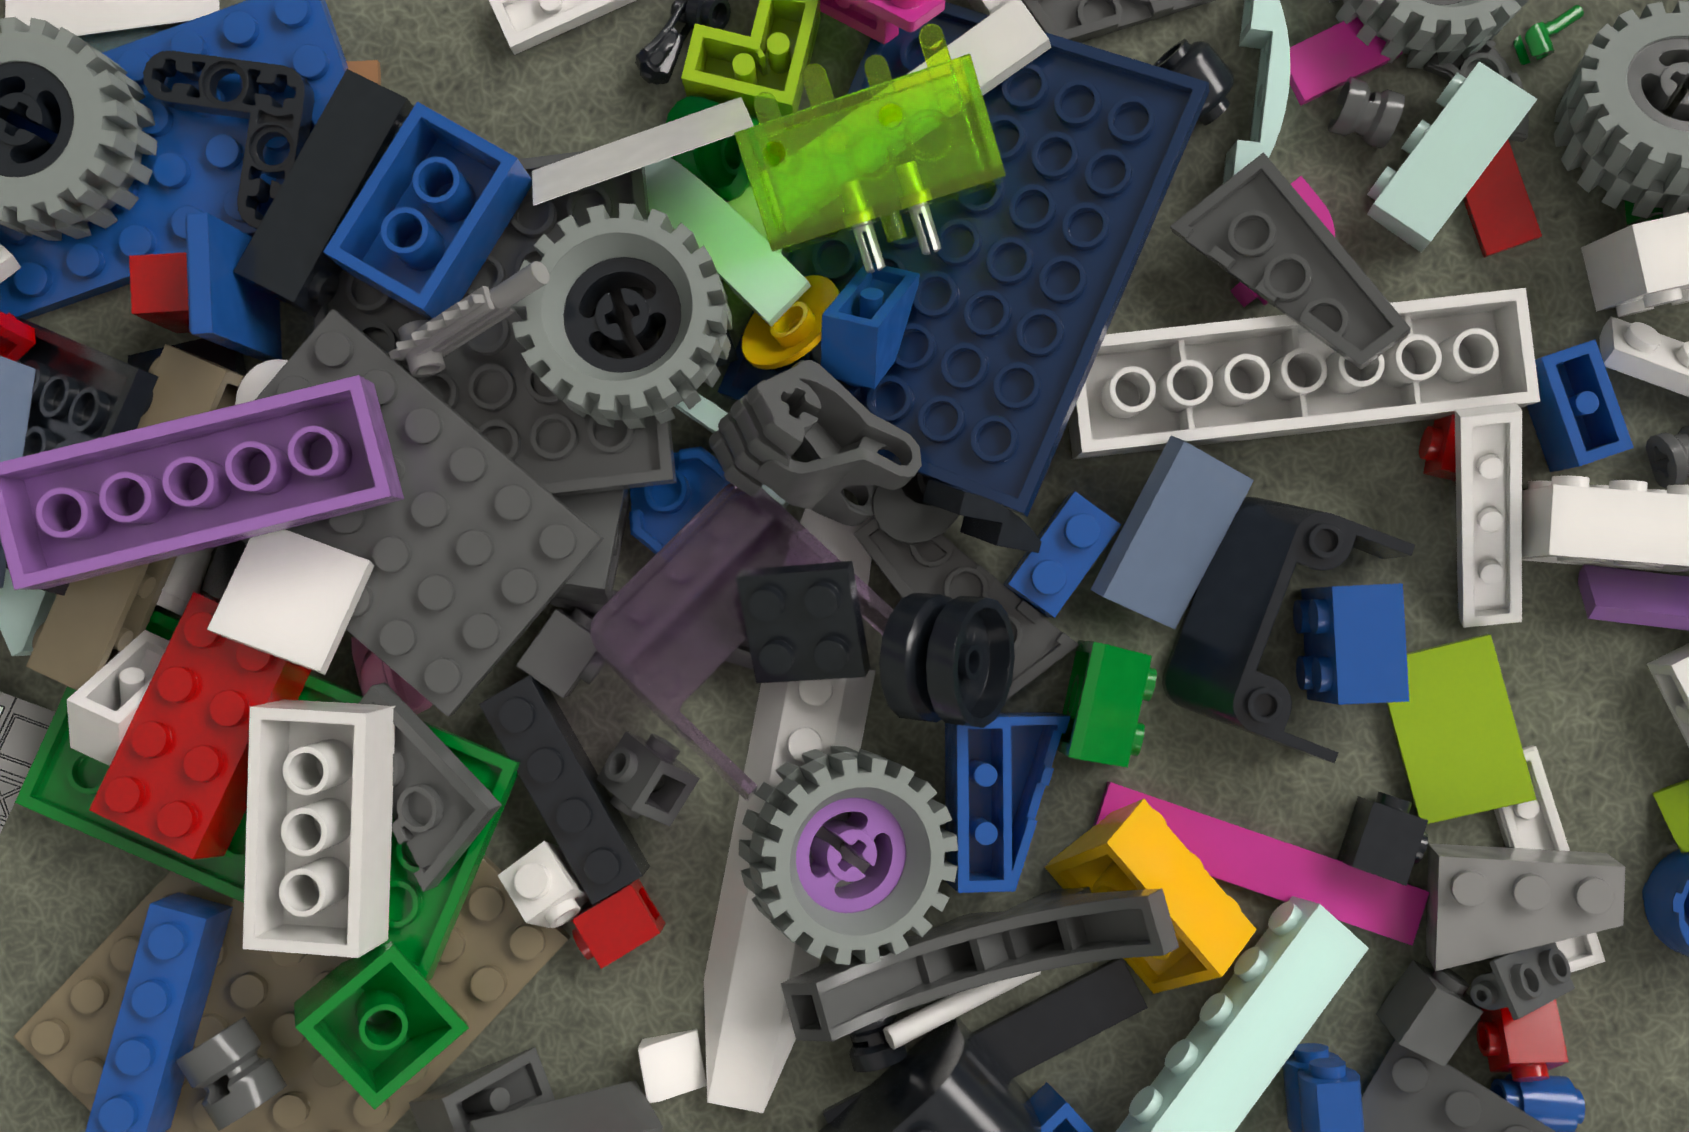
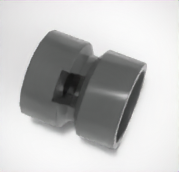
(231, 1073)

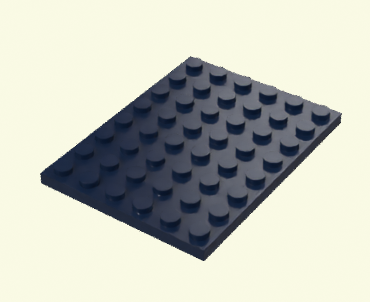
(1023, 267)

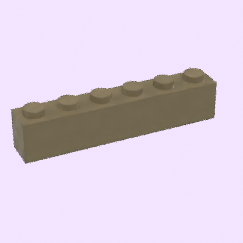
(113, 609)

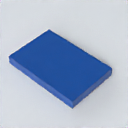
(219, 300)

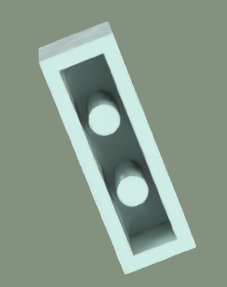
(1448, 155)

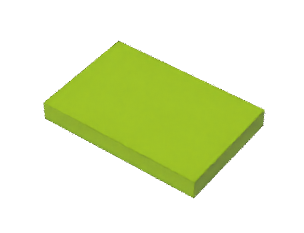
(1459, 733)

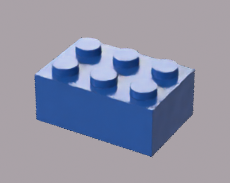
(429, 213)

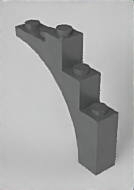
(977, 950)

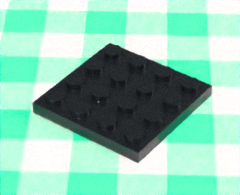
(80, 396)

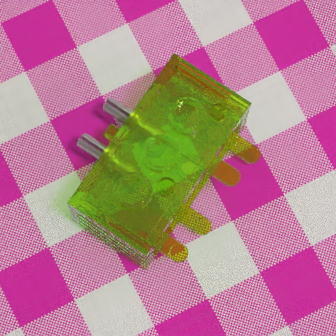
(871, 153)

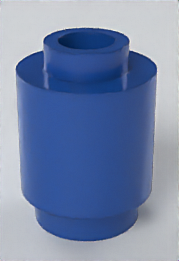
(1549, 1101)

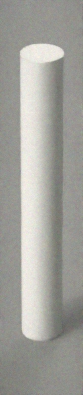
(947, 1010)

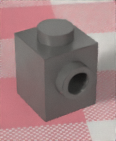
(563, 653)
(1429, 1012)

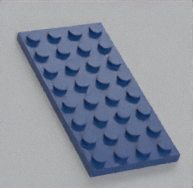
(195, 156)

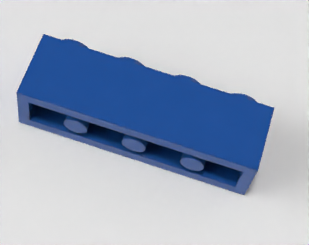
(159, 1015)

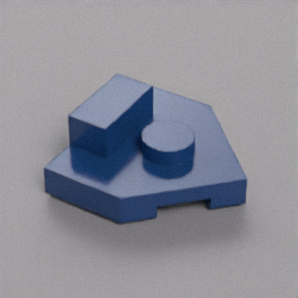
(665, 509)

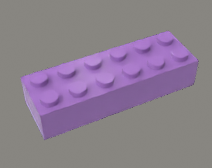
(195, 483)

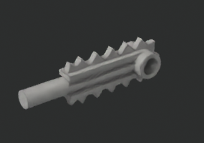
(428, 341)

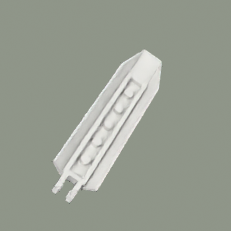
(748, 956)

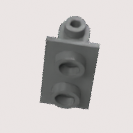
(1523, 980)

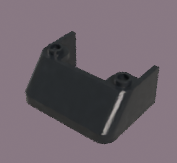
(1236, 607)

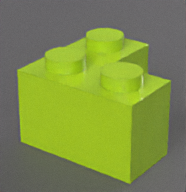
(770, 60)

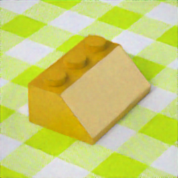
(1140, 852)

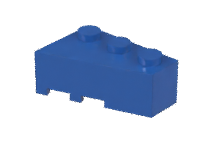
(995, 793)

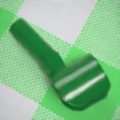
(1539, 35)

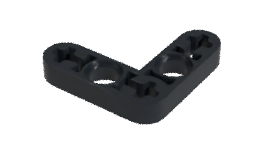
(265, 114)

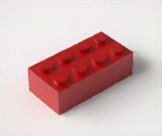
(187, 747)

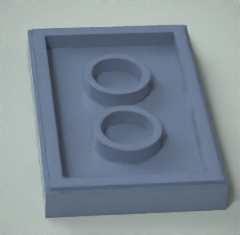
(1172, 533)

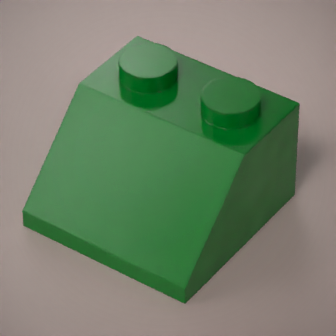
(1106, 703)
(377, 1021)

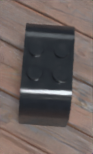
(941, 1087)

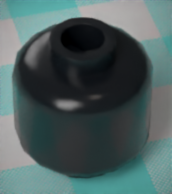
(1203, 63)

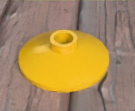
(794, 332)

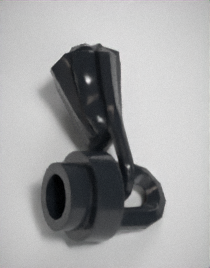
(660, 56)

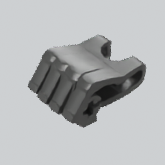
(826, 431)

